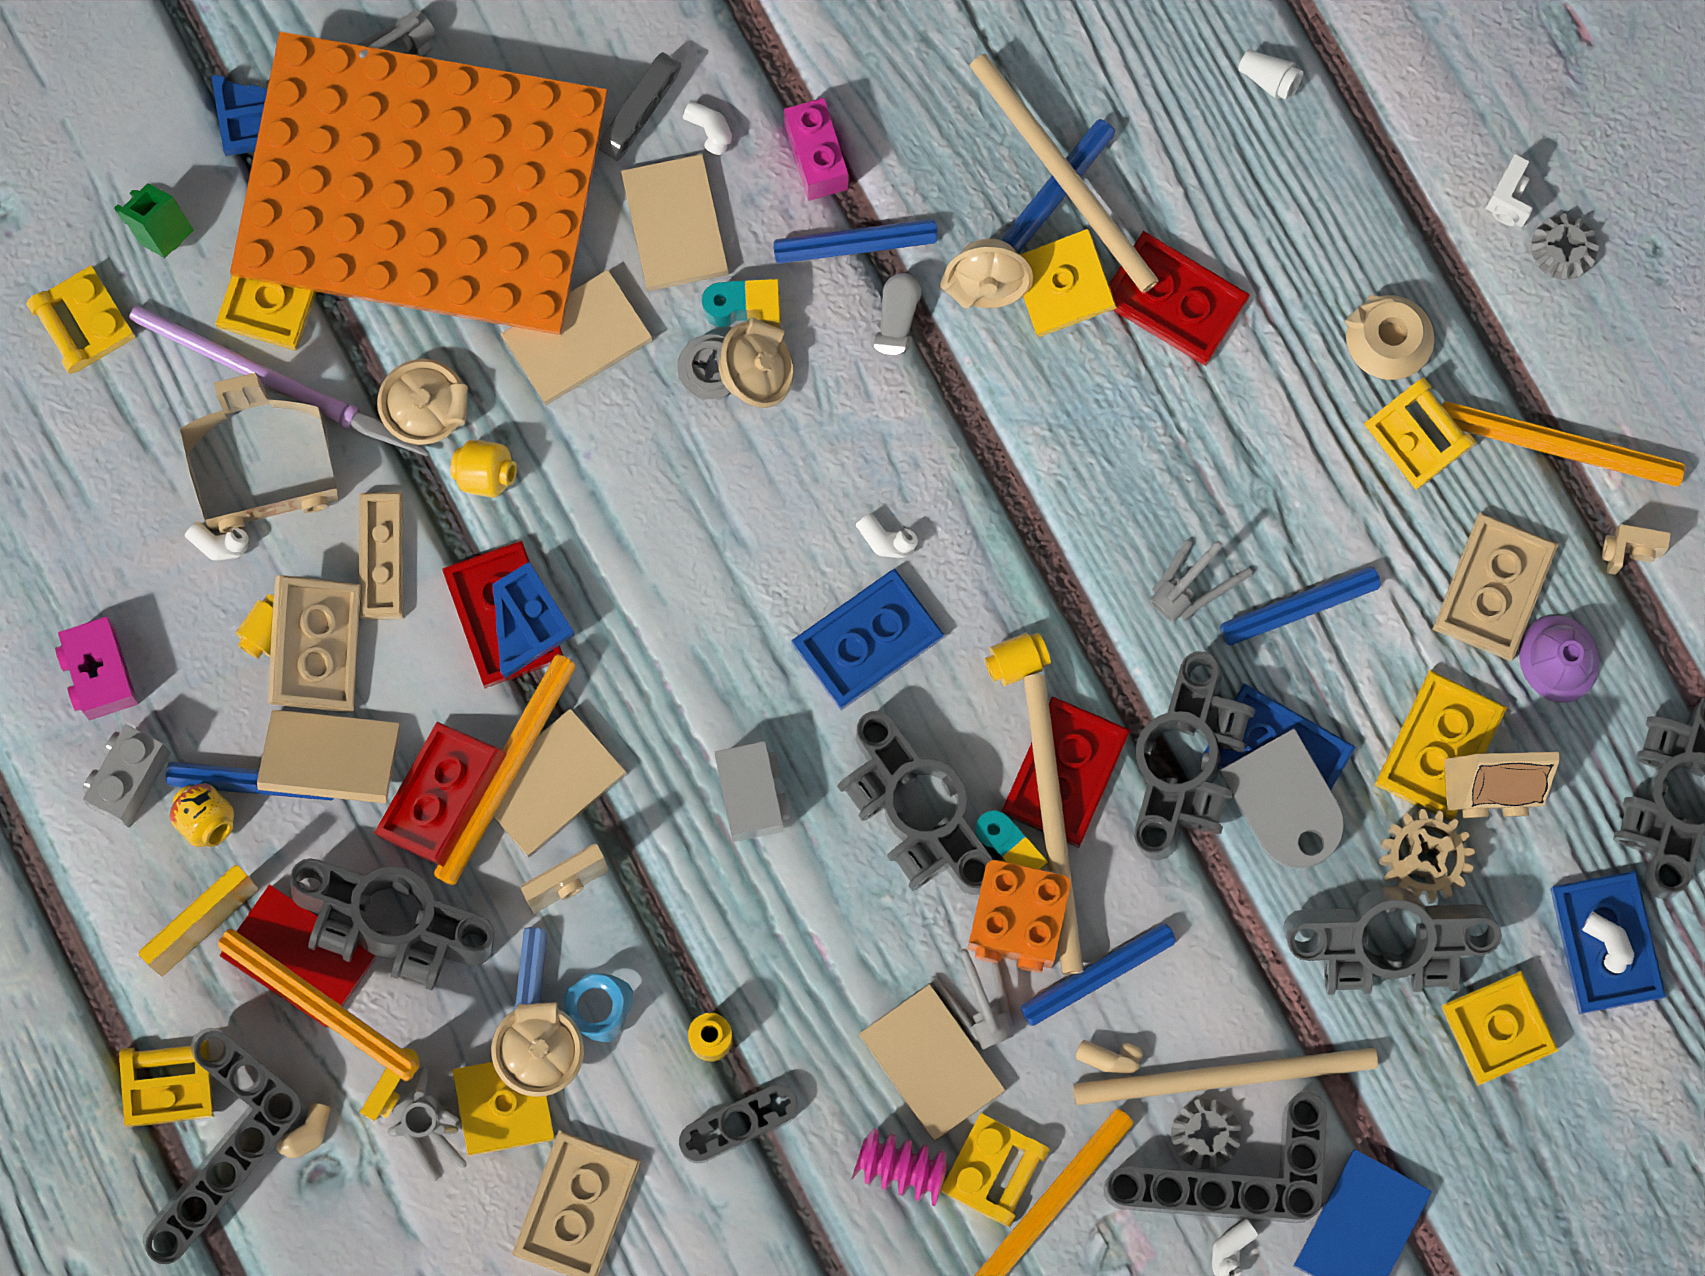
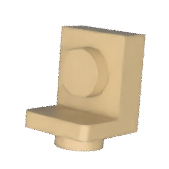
(1640, 542)

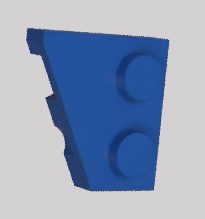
(238, 114)
(526, 620)

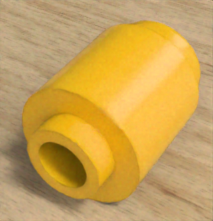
(257, 628)
(1017, 658)
(710, 1050)

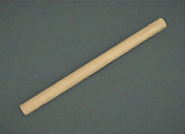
(1064, 173)
(1052, 814)
(1225, 1076)

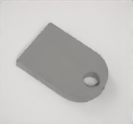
(1284, 798)

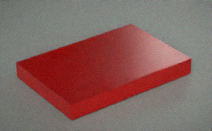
(1187, 305)
(473, 597)
(1085, 759)
(440, 793)
(285, 933)

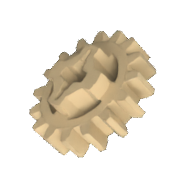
(1419, 840)

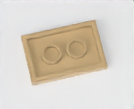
(674, 222)
(595, 335)
(1495, 587)
(314, 643)
(328, 756)
(556, 783)
(931, 1063)
(576, 1207)

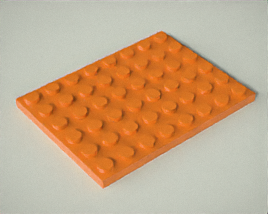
(419, 183)

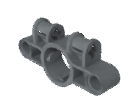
(1191, 710)
(894, 764)
(1668, 839)
(419, 953)
(1430, 961)

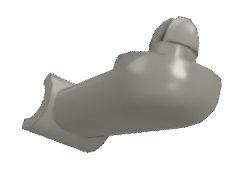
(898, 308)

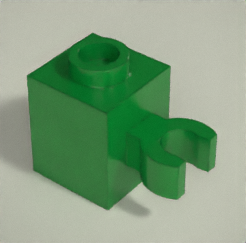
(155, 220)

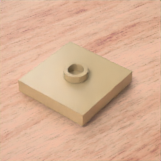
(564, 879)

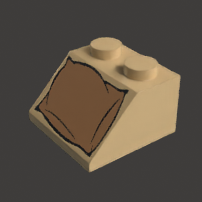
(1499, 782)

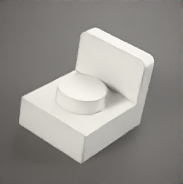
(1505, 199)

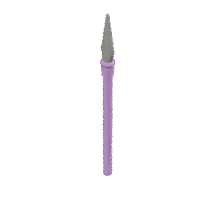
(331, 407)

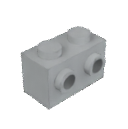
(125, 775)
(750, 791)

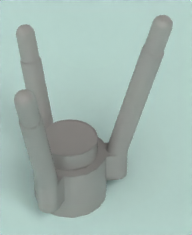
(409, 32)
(1174, 598)
(991, 1025)
(421, 1116)
(443, 1143)

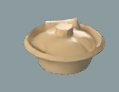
(987, 275)
(1389, 337)
(756, 363)
(422, 401)
(537, 1049)

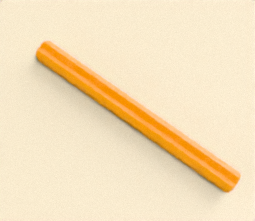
(1566, 445)
(517, 749)
(319, 1005)
(1057, 1195)

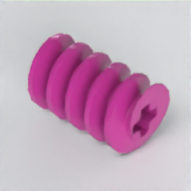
(901, 1166)

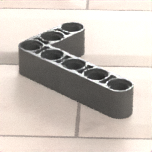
(227, 1149)
(1235, 1186)

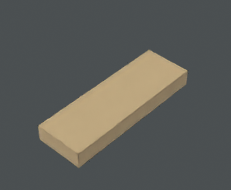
(381, 555)

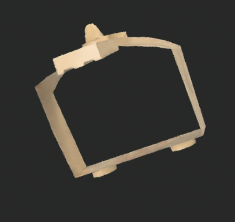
(237, 395)

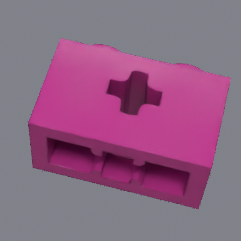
(816, 149)
(113, 686)

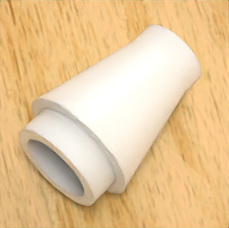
(1272, 74)

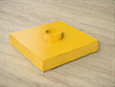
(1066, 284)
(1499, 1028)
(495, 1114)

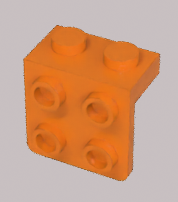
(1019, 915)

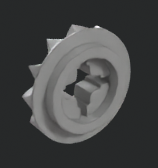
(1551, 258)
(693, 378)
(1195, 1151)

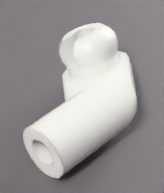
(713, 124)
(885, 543)
(218, 547)
(1615, 939)
(1227, 1249)

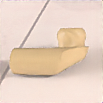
(1109, 1061)
(306, 1137)

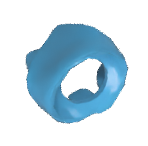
(621, 997)

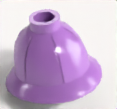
(1559, 658)

